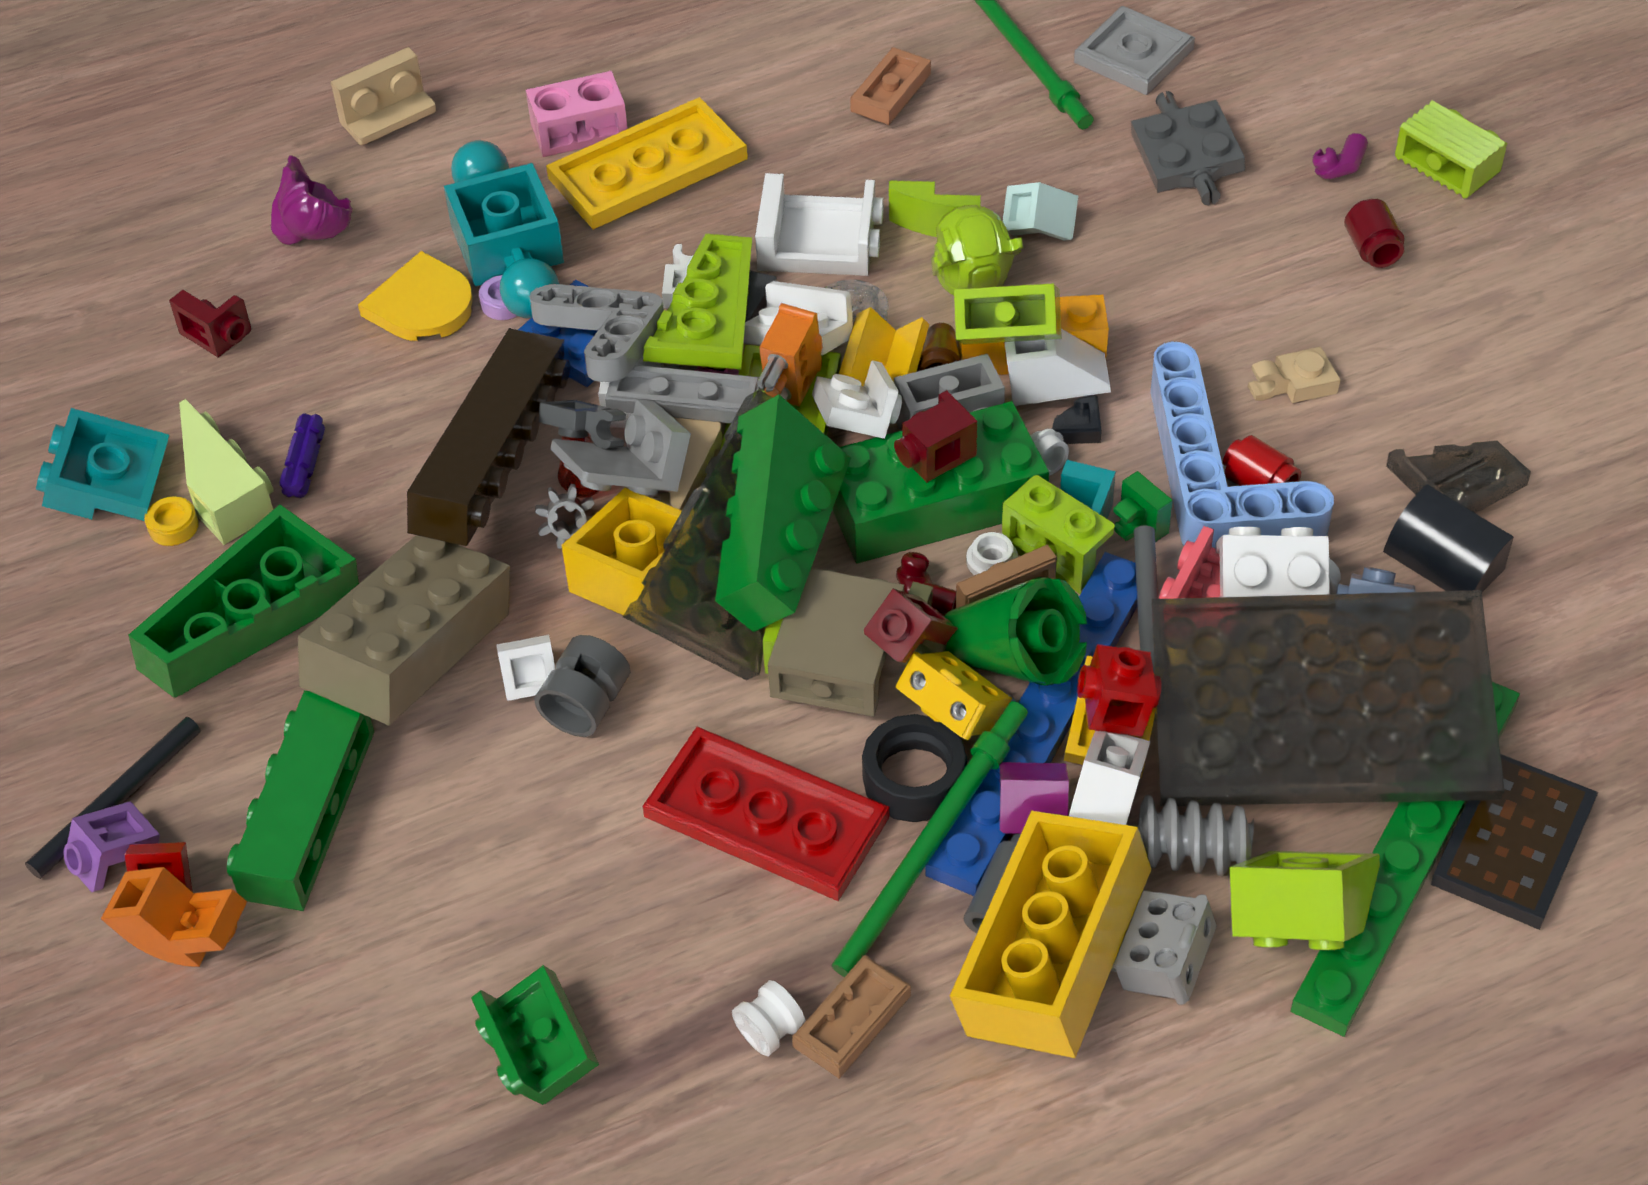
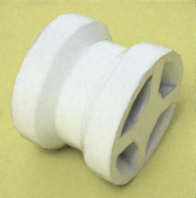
(768, 1018)

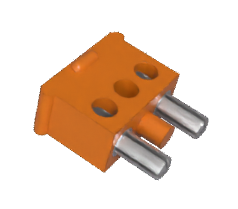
(791, 354)

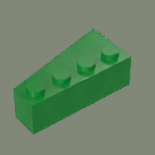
(778, 512)
(243, 602)

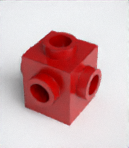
(1119, 690)

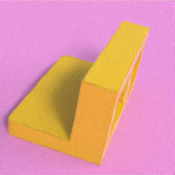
(878, 341)

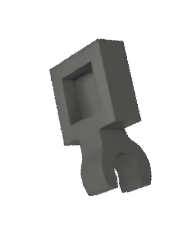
(579, 418)

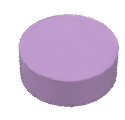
(491, 300)

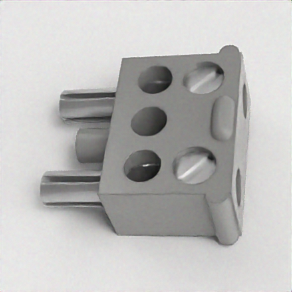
(1165, 945)

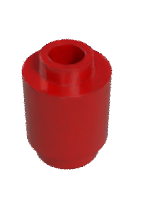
(1256, 463)

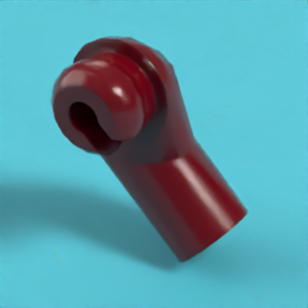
(914, 569)

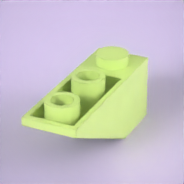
(221, 483)

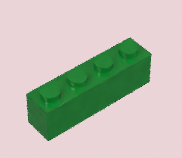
(300, 803)

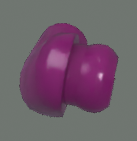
(1347, 162)

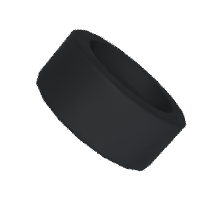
(904, 734)

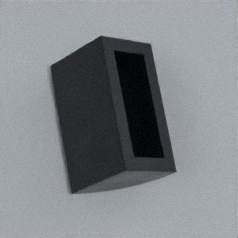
(1448, 543)

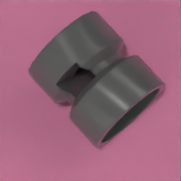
(582, 685)

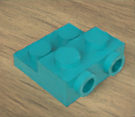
(101, 466)

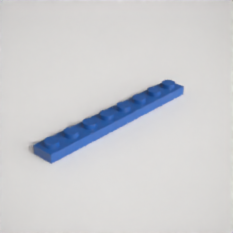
(973, 839)

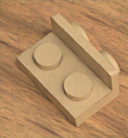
(382, 97)

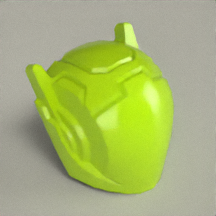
(973, 249)

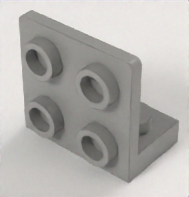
(646, 464)

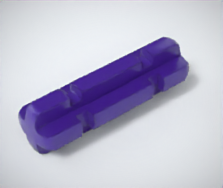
(302, 455)

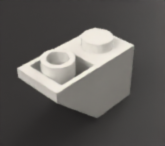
(1055, 370)

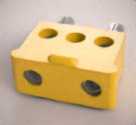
(952, 693)

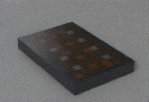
(1516, 847)

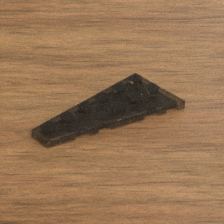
(683, 585)

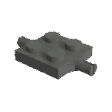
(1188, 146)

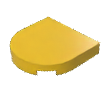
(420, 300)

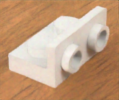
(831, 306)
(859, 408)

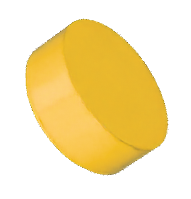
(171, 521)

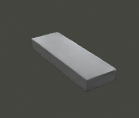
(683, 392)

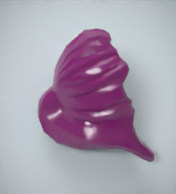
(306, 208)

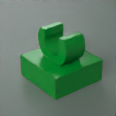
(1142, 506)

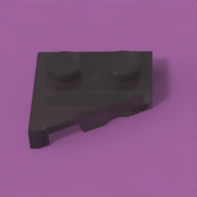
(1467, 474)

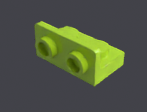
(1047, 515)

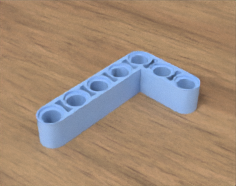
(1197, 468)

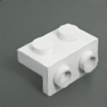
(1273, 564)

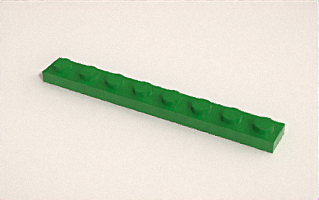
(1407, 854)

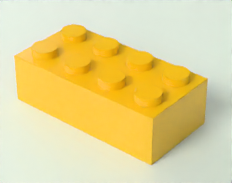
(1051, 933)

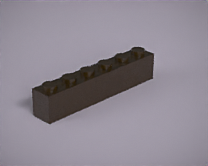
(486, 438)

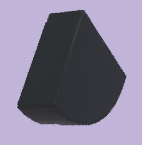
(1080, 422)

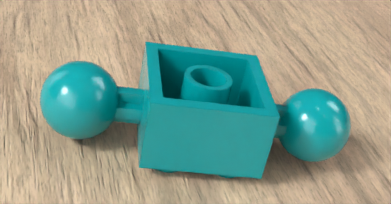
(503, 223)

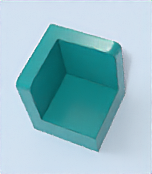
(1089, 485)

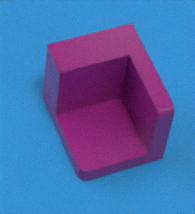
(1028, 788)

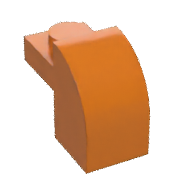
(169, 919)

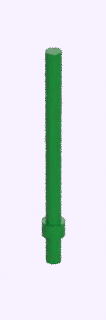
(1061, 92)
(987, 754)

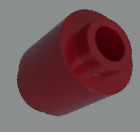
(1375, 233)

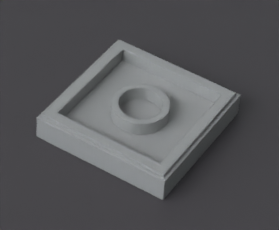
(1134, 50)

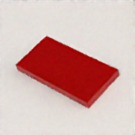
(767, 813)

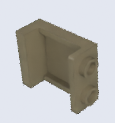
(823, 648)

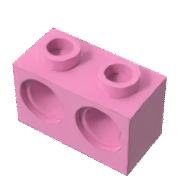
(576, 113)

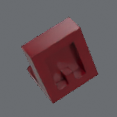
(211, 327)
(906, 622)

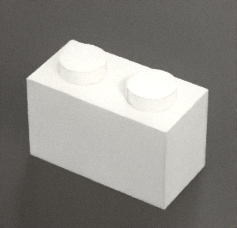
(1109, 777)

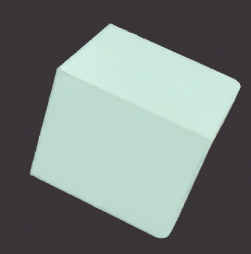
(1040, 209)

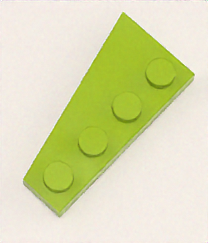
(707, 308)

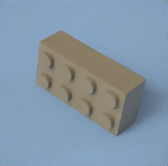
(403, 627)

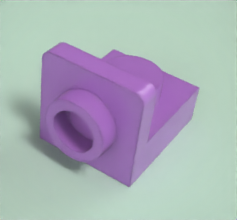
(102, 840)

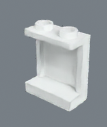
(817, 231)

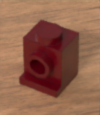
(938, 438)

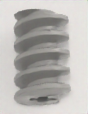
(1195, 835)

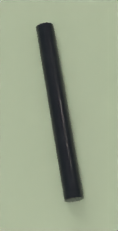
(119, 790)

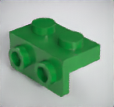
(535, 1037)

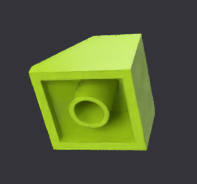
(1302, 897)

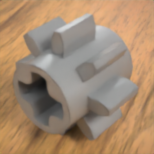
(571, 503)

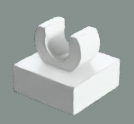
(525, 665)

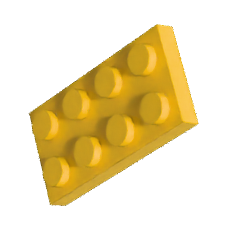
(646, 162)

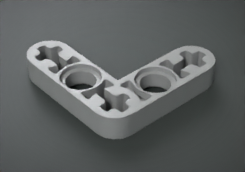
(620, 316)

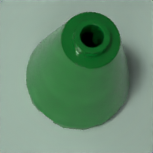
(1022, 632)

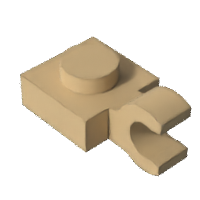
(1299, 374)

